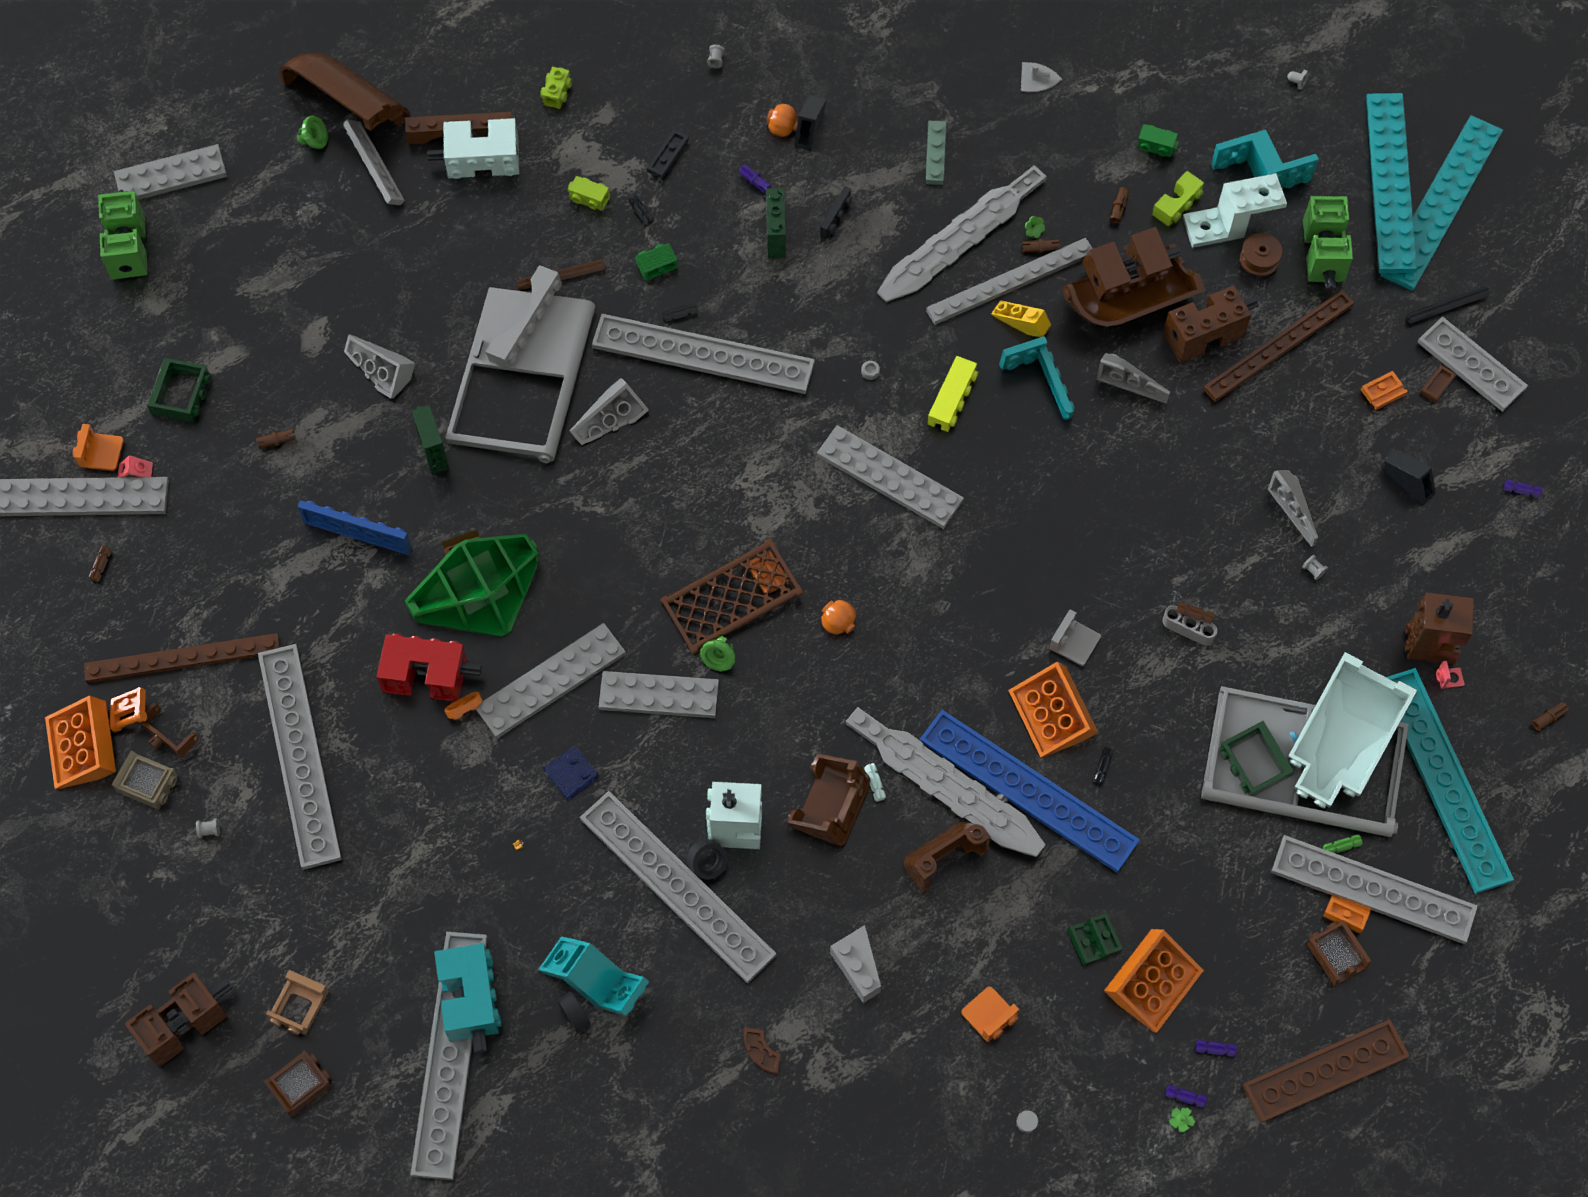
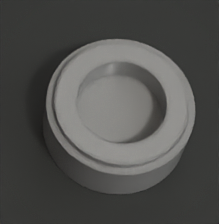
(870, 370)
(1027, 1121)

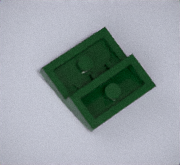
(1094, 939)

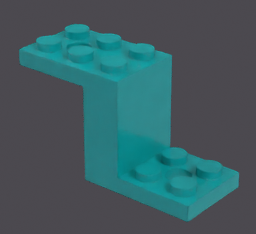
(1263, 159)
(594, 976)

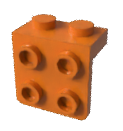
(97, 450)
(990, 1014)

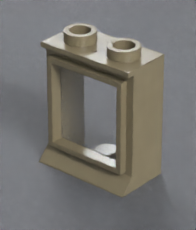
(145, 780)

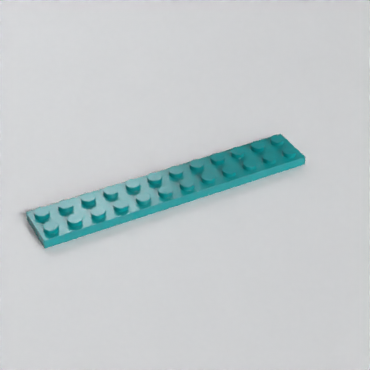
(1391, 183)
(1448, 194)
(1451, 791)

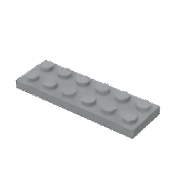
(172, 172)
(1472, 364)
(658, 694)

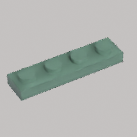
(935, 152)

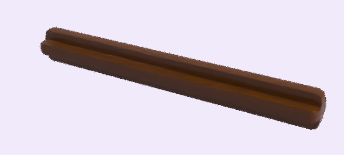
(569, 272)

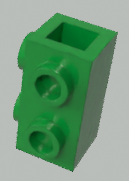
(1157, 140)

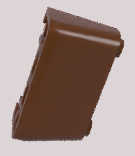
(832, 800)
(922, 862)

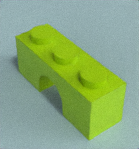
(1170, 209)

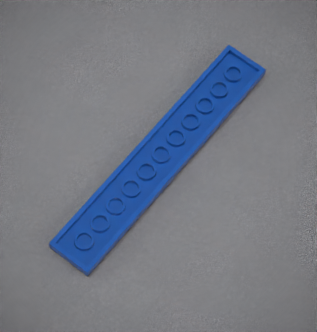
(1030, 791)

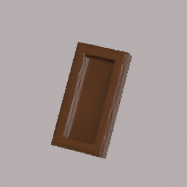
(1438, 383)

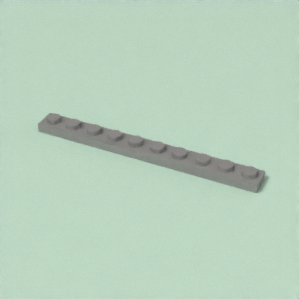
(1008, 281)

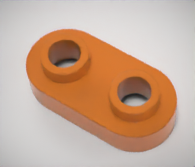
(464, 704)

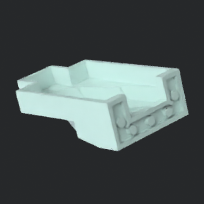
(1348, 731)

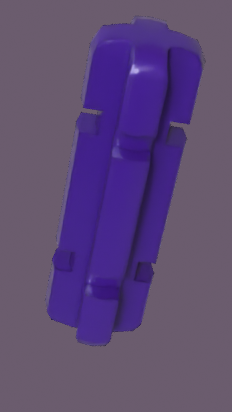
(1523, 488)
(1216, 1048)
(1186, 1096)

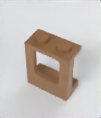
(304, 988)

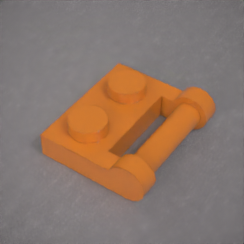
(125, 704)

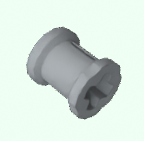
(715, 58)
(1315, 567)
(207, 828)

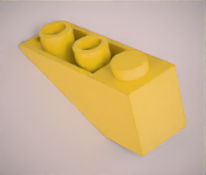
(1024, 318)

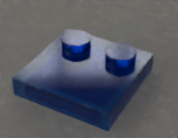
(571, 772)

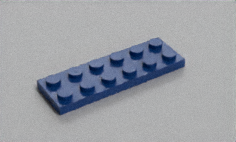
(355, 527)

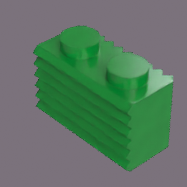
(656, 261)

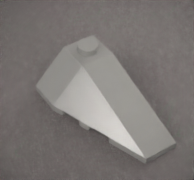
(385, 368)
(1122, 374)
(612, 410)
(1289, 495)

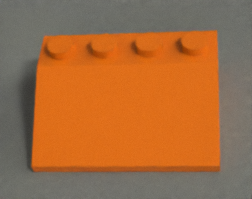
(1053, 710)
(80, 743)
(1154, 979)

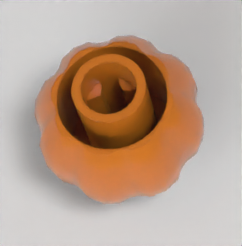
(782, 120)
(838, 617)

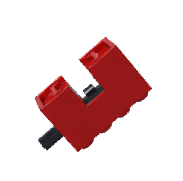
(440, 661)

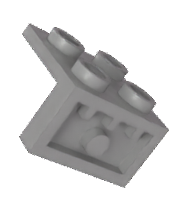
(1074, 640)

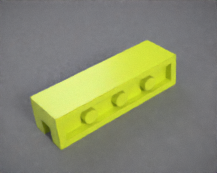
(952, 393)

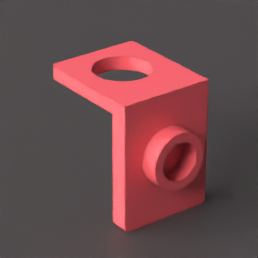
(135, 467)
(1444, 677)

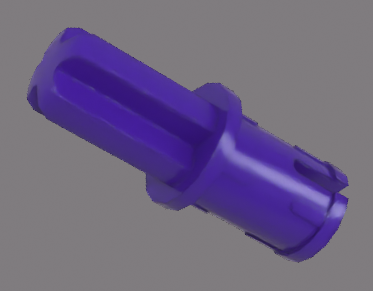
(754, 178)

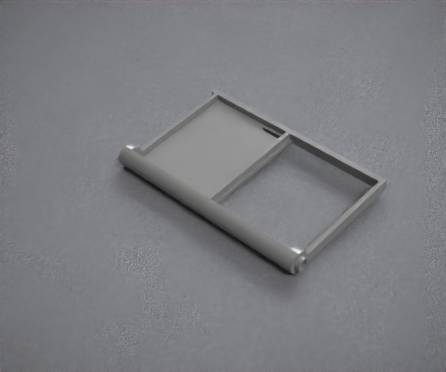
(550, 350)
(1243, 709)

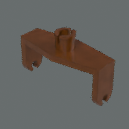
(159, 739)

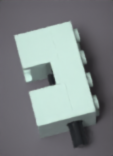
(466, 154)
(735, 815)

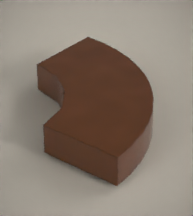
(760, 1052)

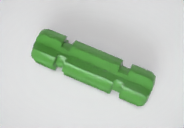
(1344, 844)

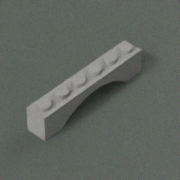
(506, 346)

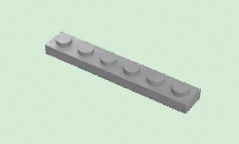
(373, 162)

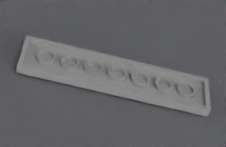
(890, 477)
(550, 680)

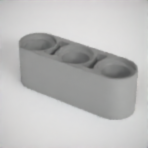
(1195, 633)

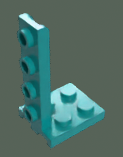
(1037, 349)

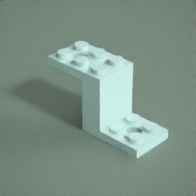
(1234, 210)

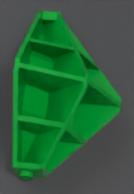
(477, 585)

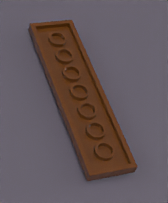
(1325, 1071)

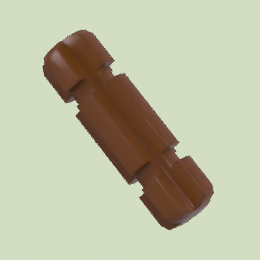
(99, 564)
(1195, 612)

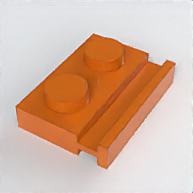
(1384, 390)
(765, 577)
(1348, 911)

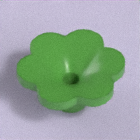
(1034, 227)

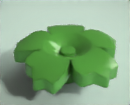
(1181, 1120)

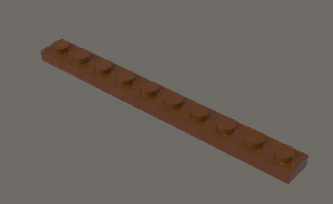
(1278, 346)
(179, 658)

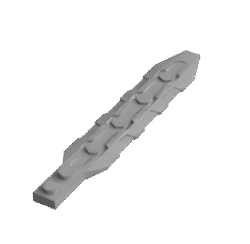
(960, 235)
(941, 779)

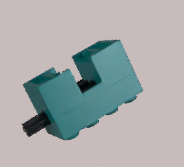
(475, 1012)

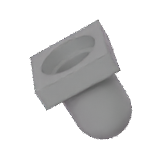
(1298, 78)

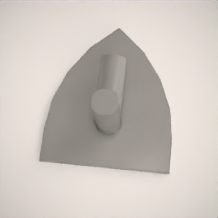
(1037, 77)

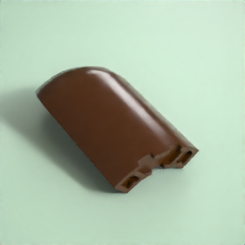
(346, 88)
(1122, 308)

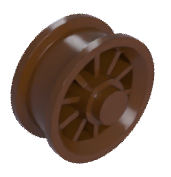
(1261, 254)

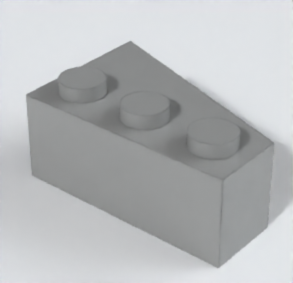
(857, 963)

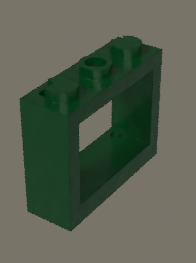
(776, 223)
(162, 383)
(430, 439)
(1273, 749)

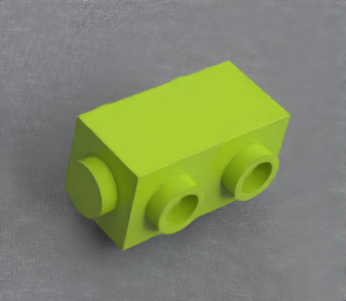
(556, 87)
(588, 193)

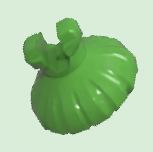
(313, 133)
(718, 654)

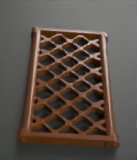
(740, 561)

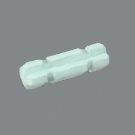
(875, 782)

